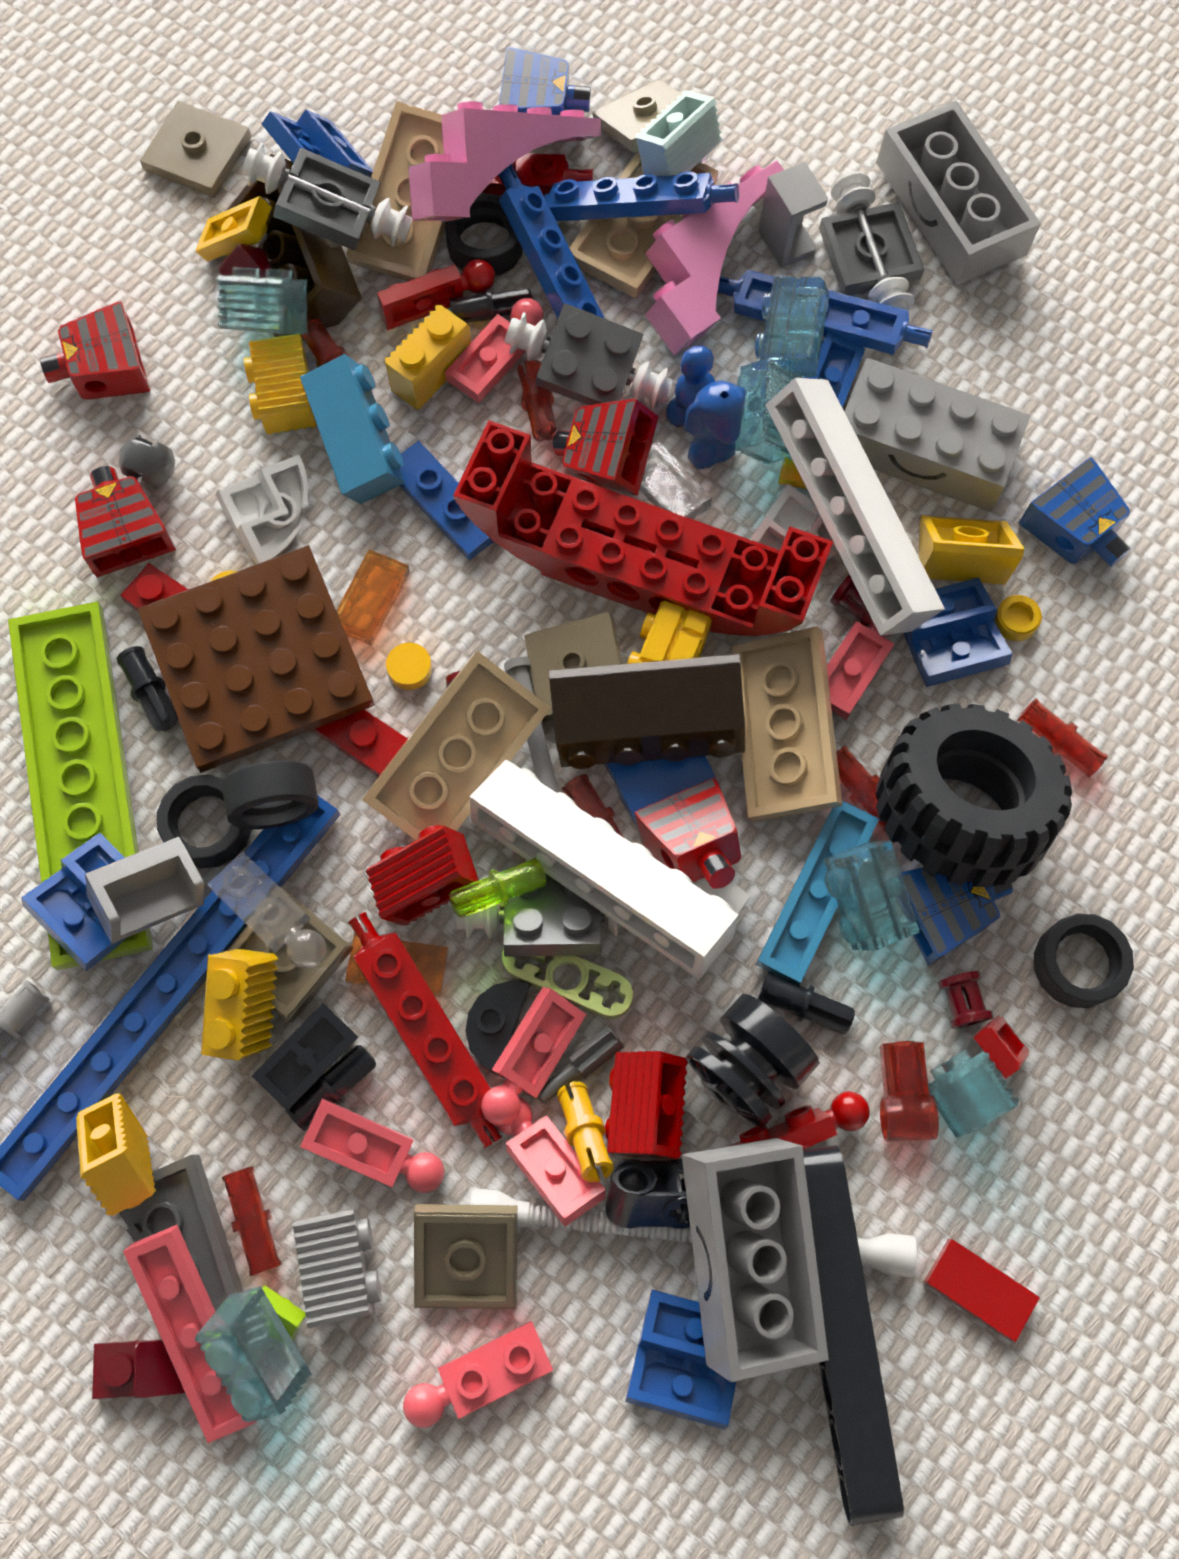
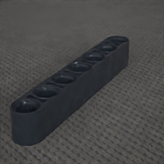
(852, 1373)

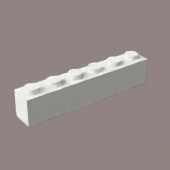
(854, 506)
(604, 868)

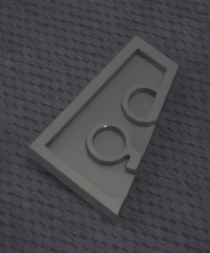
(187, 1201)

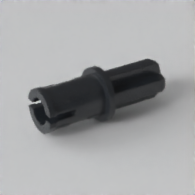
(487, 305)
(147, 688)
(806, 1004)
(332, 1085)

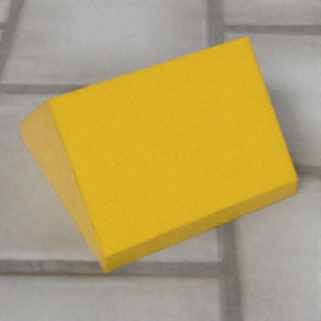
(968, 549)

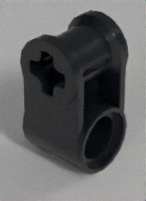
(647, 1194)

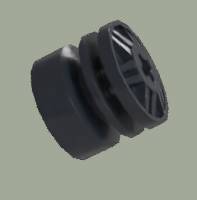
(759, 1052)

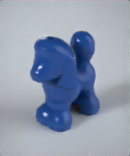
(706, 409)

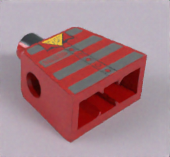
(99, 355)
(609, 444)
(118, 524)
(693, 833)

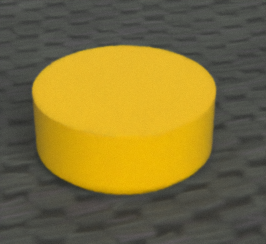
(1018, 617)
(409, 666)

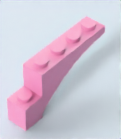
(479, 147)
(691, 261)

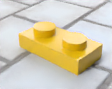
(235, 226)

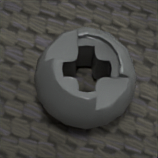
(150, 462)

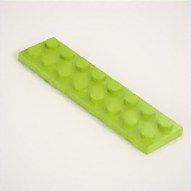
(72, 744)

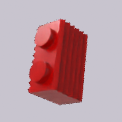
(421, 875)
(646, 1105)

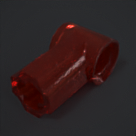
(907, 1107)

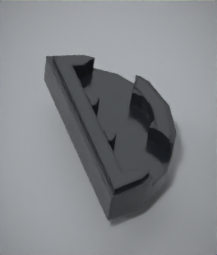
(494, 1020)

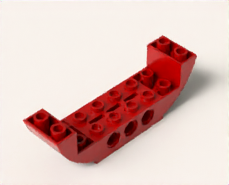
(632, 547)

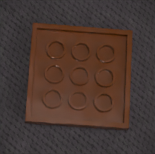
(255, 658)

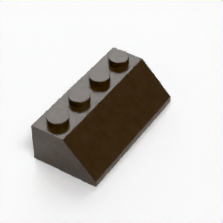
(312, 258)
(648, 711)

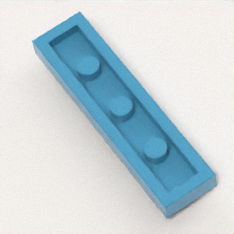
(809, 903)

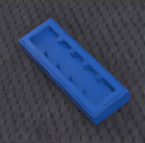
(433, 492)

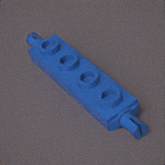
(637, 196)
(545, 245)
(849, 317)

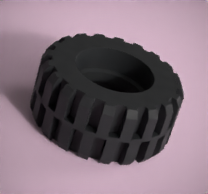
(954, 834)

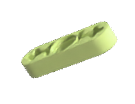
(603, 981)

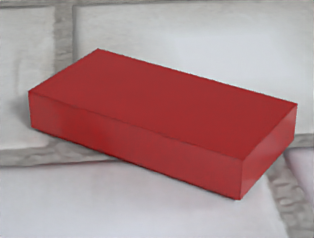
(1002, 1045)
(981, 1290)

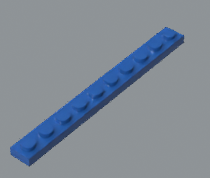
(145, 1012)

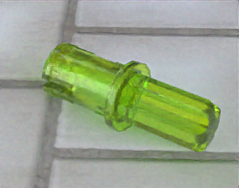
(497, 888)

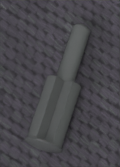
(584, 1062)

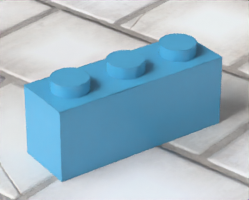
(353, 429)

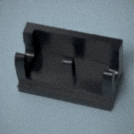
(304, 1056)

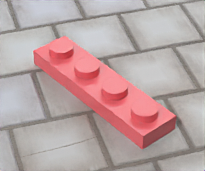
(179, 1312)

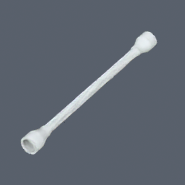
(886, 1253)

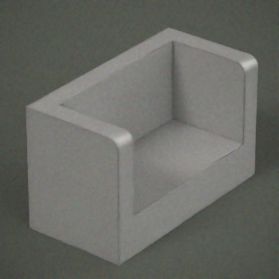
(786, 201)
(145, 889)

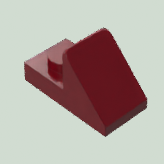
(133, 1370)

